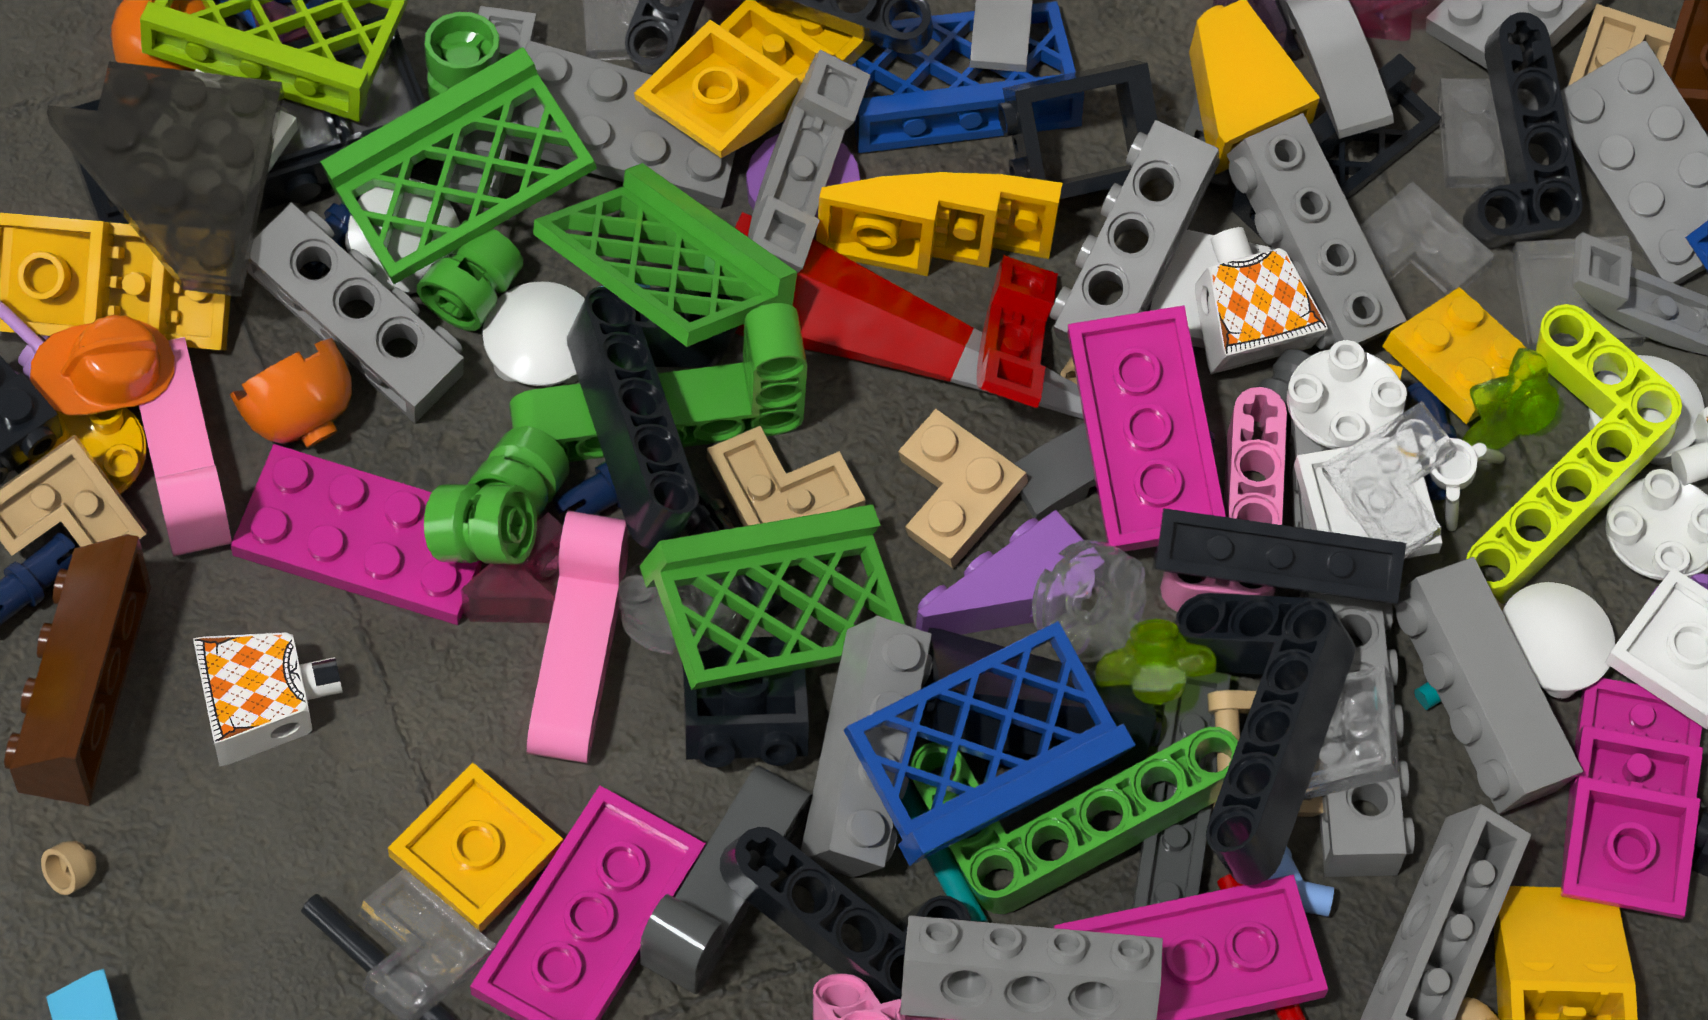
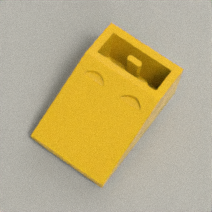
(1561, 959)

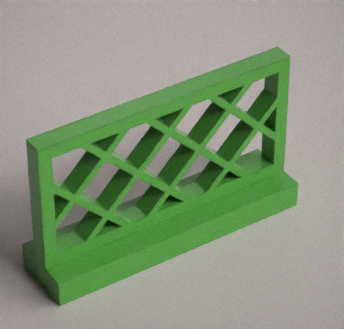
(445, 122)
(684, 236)
(753, 553)

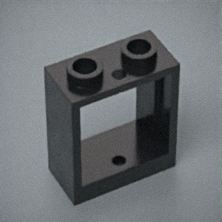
(1018, 121)

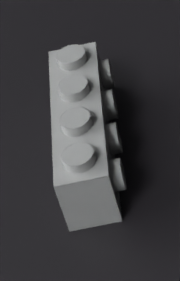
(1310, 219)
(1486, 685)
(846, 818)

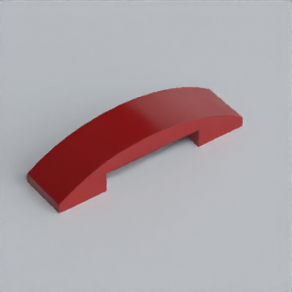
(1015, 332)

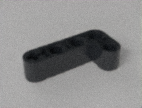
(1519, 127)
(832, 908)

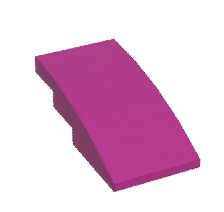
(1633, 803)

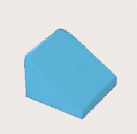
(84, 999)

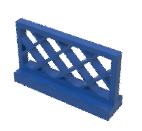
(966, 107)
(1011, 790)

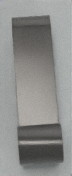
(697, 925)

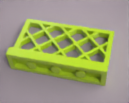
(306, 73)

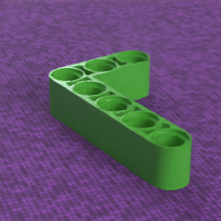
(705, 401)
(1073, 819)

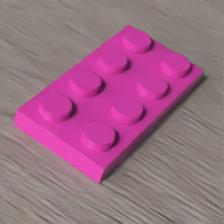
(1144, 422)
(349, 534)
(587, 914)
(1226, 950)

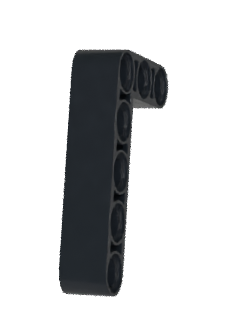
(870, 24)
(616, 366)
(1303, 669)

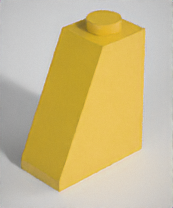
(1243, 78)

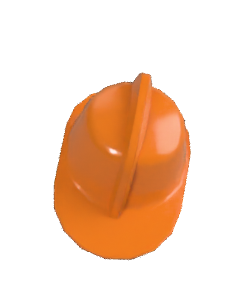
(102, 366)

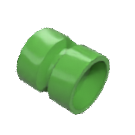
(458, 48)
(465, 281)
(527, 460)
(480, 523)

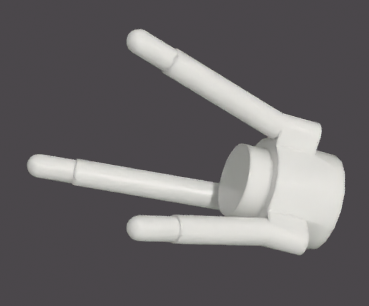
(1459, 473)

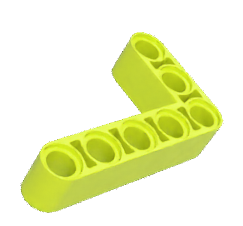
(1582, 465)

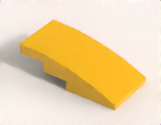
(741, 74)
(942, 215)
(82, 270)

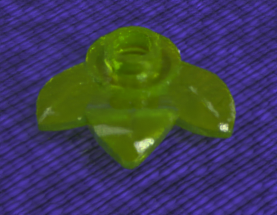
(1514, 402)
(1155, 662)

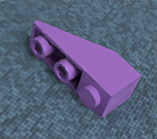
(999, 586)

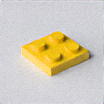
(1453, 349)
(476, 847)

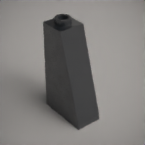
(955, 651)

